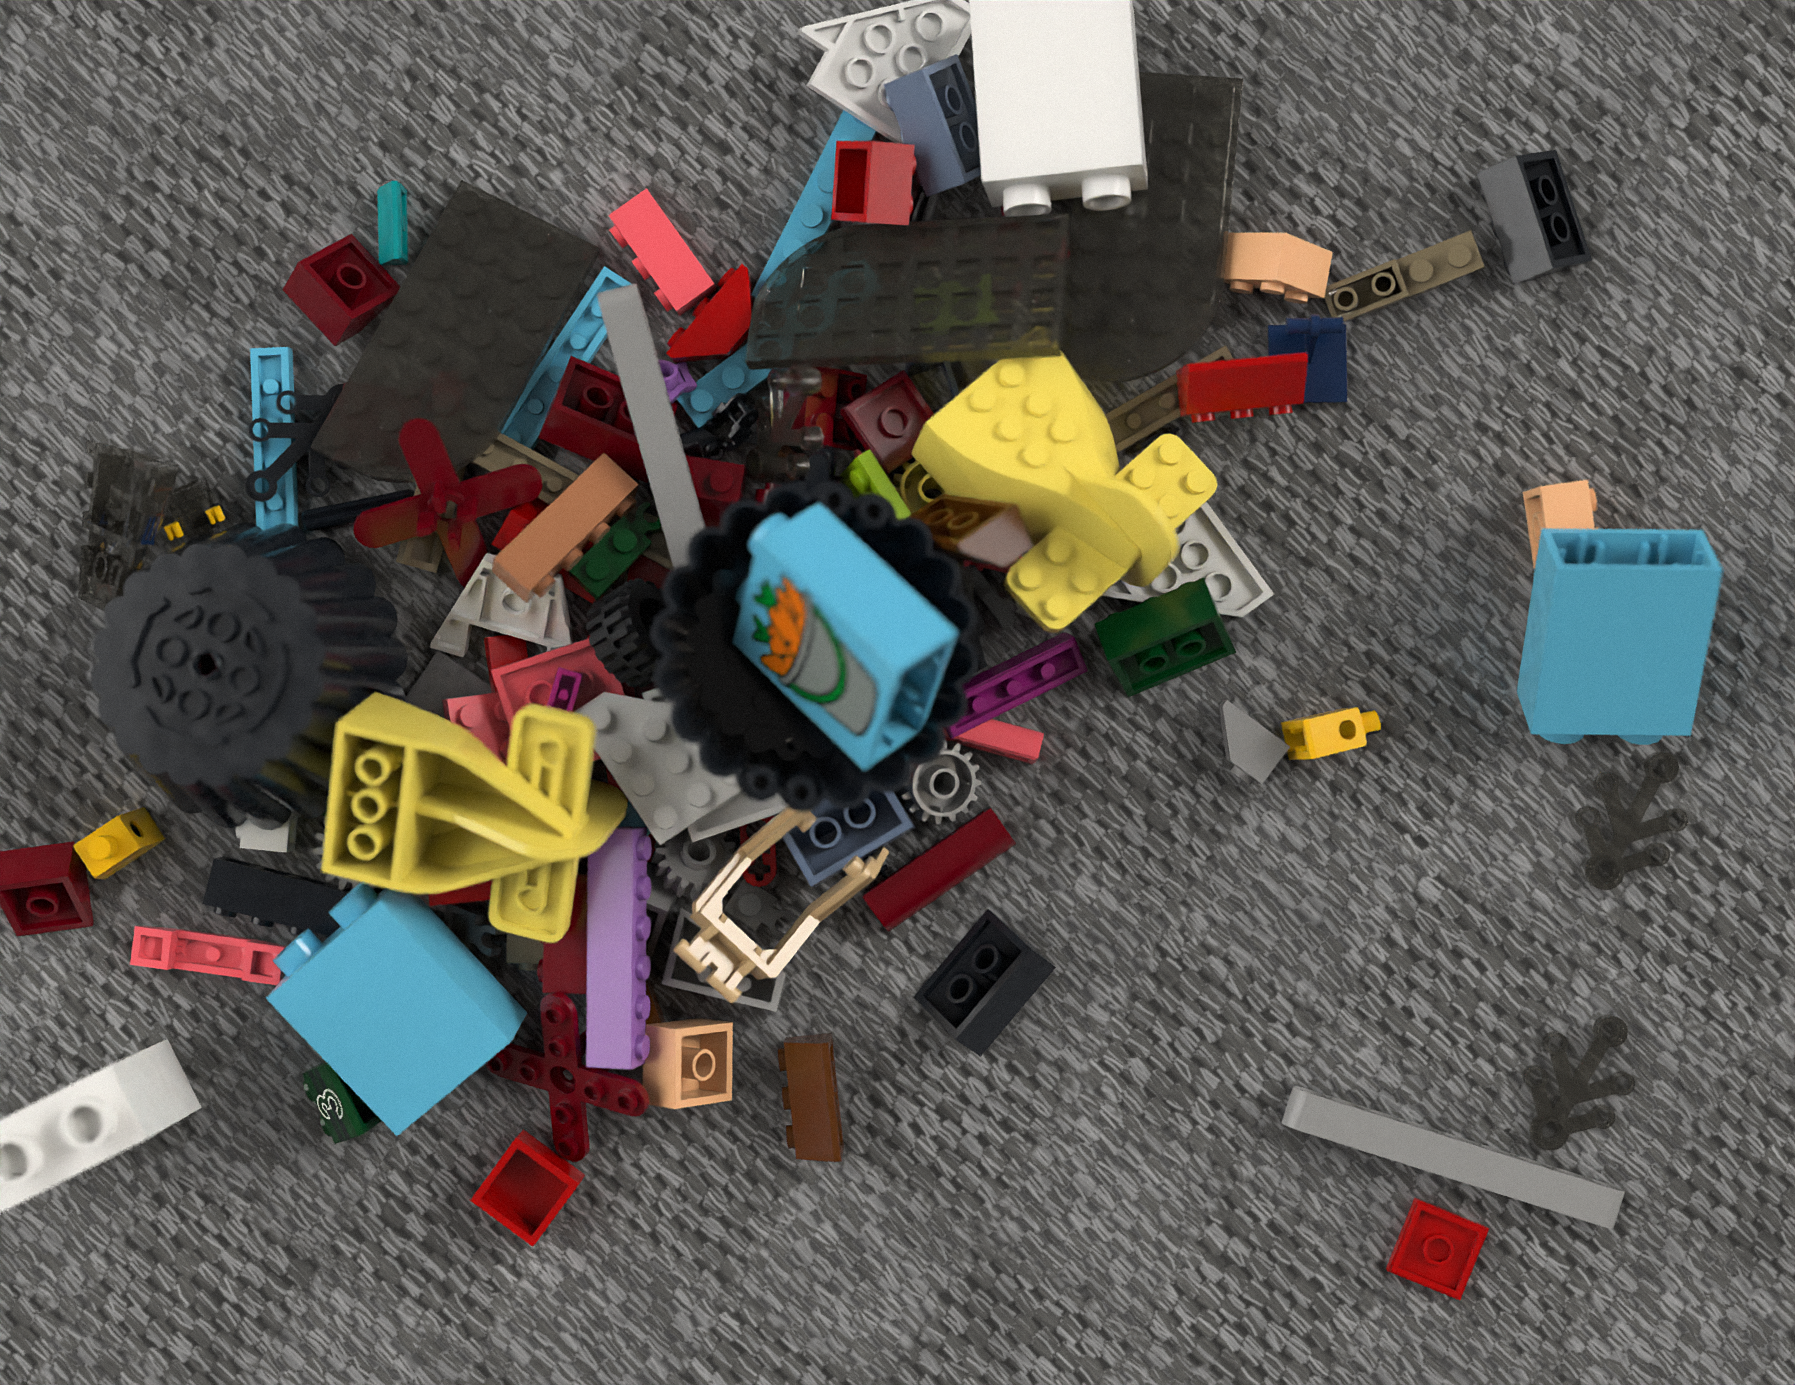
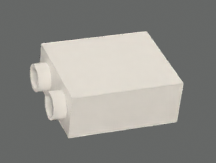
(1058, 103)
(91, 1121)

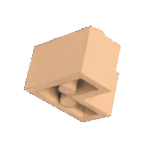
(1277, 266)

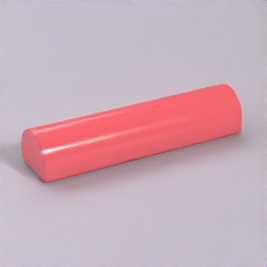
(1002, 740)

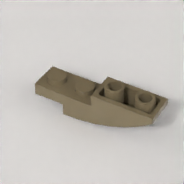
(1404, 278)

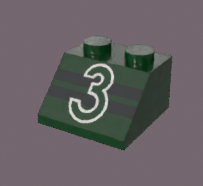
(341, 1109)

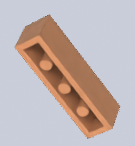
(565, 528)

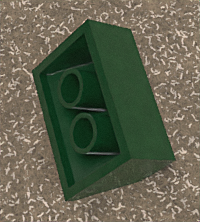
(1164, 637)

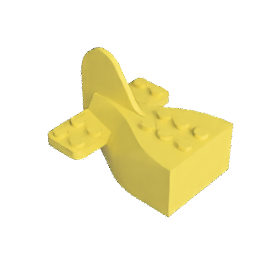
(1043, 443)
(437, 811)

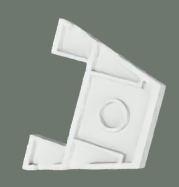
(496, 607)

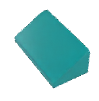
(392, 224)

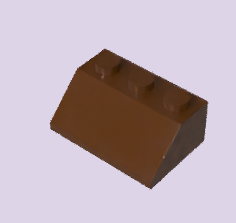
(976, 529)
(812, 1097)

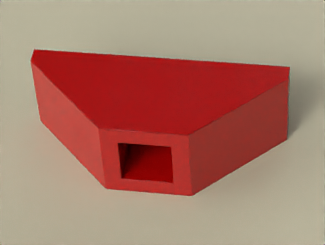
(718, 323)

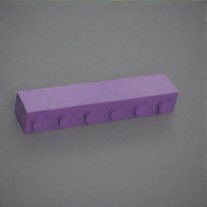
(618, 950)

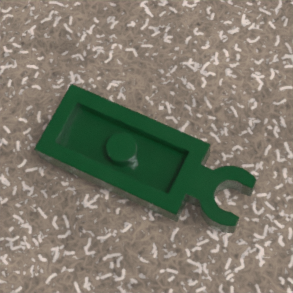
(614, 553)

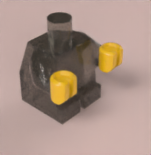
(193, 510)

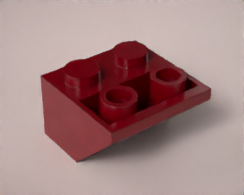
(824, 407)

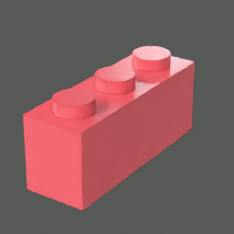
(661, 253)

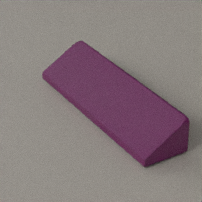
(1019, 680)

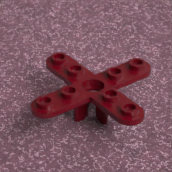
(440, 484)
(568, 1097)

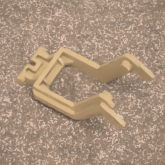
(728, 947)

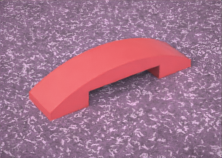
(206, 953)

